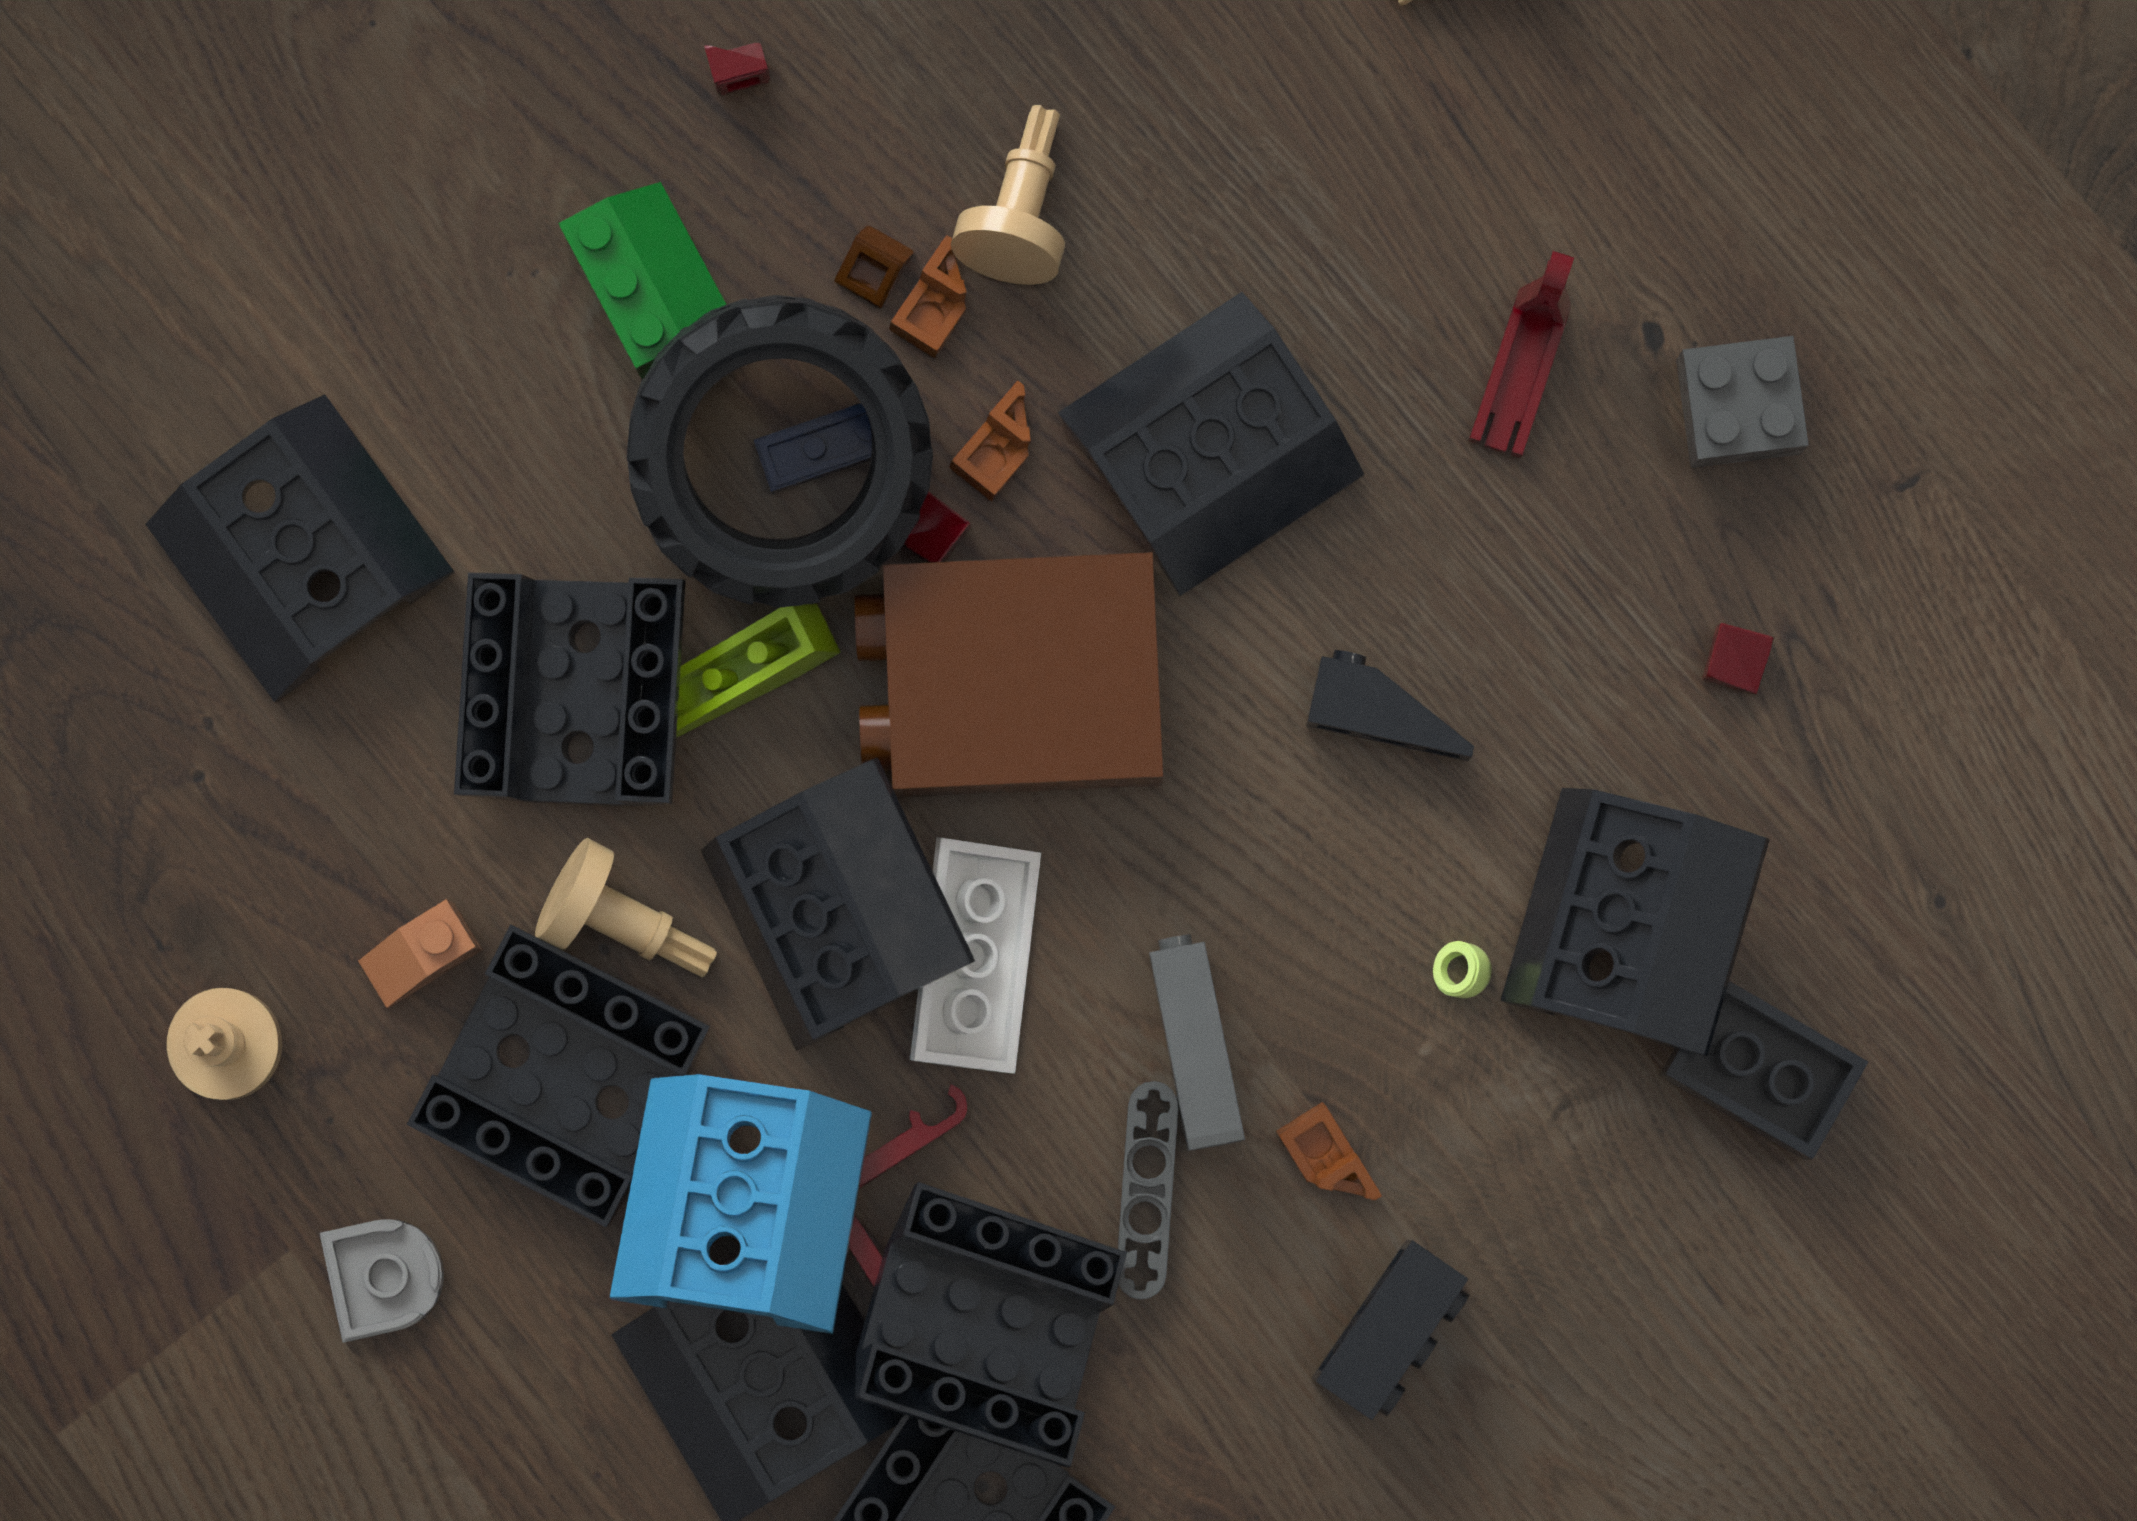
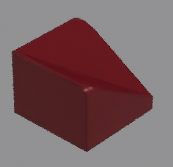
(737, 67)
(936, 531)
(1737, 658)

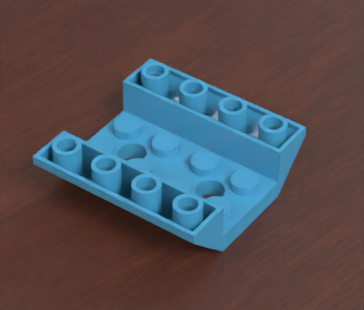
(782, 1202)

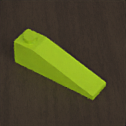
(753, 663)

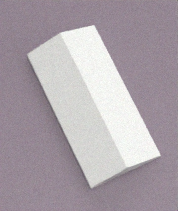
(977, 1011)

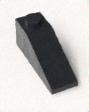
(1372, 707)

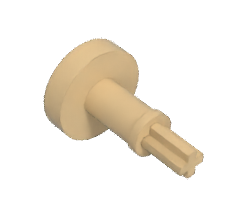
(1010, 238)
(584, 899)
(224, 1044)

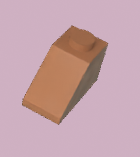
(419, 953)

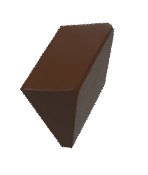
(873, 265)

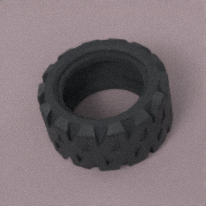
(799, 567)

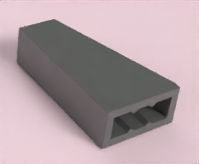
(1195, 1044)

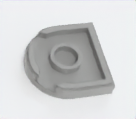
(381, 1276)

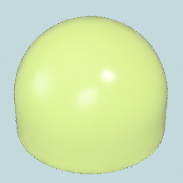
(1478, 970)

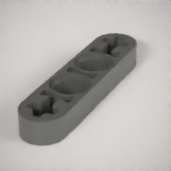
(1154, 1190)

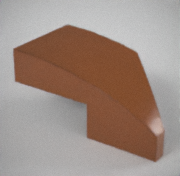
(934, 303)
(997, 447)
(1325, 1154)

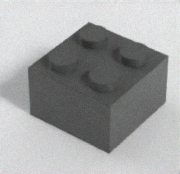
(1742, 401)

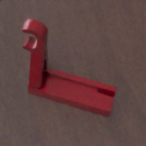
(1525, 358)
(886, 1158)

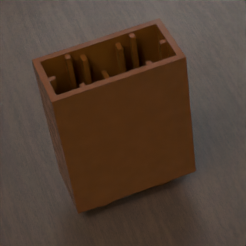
(1014, 675)

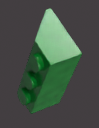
(642, 269)

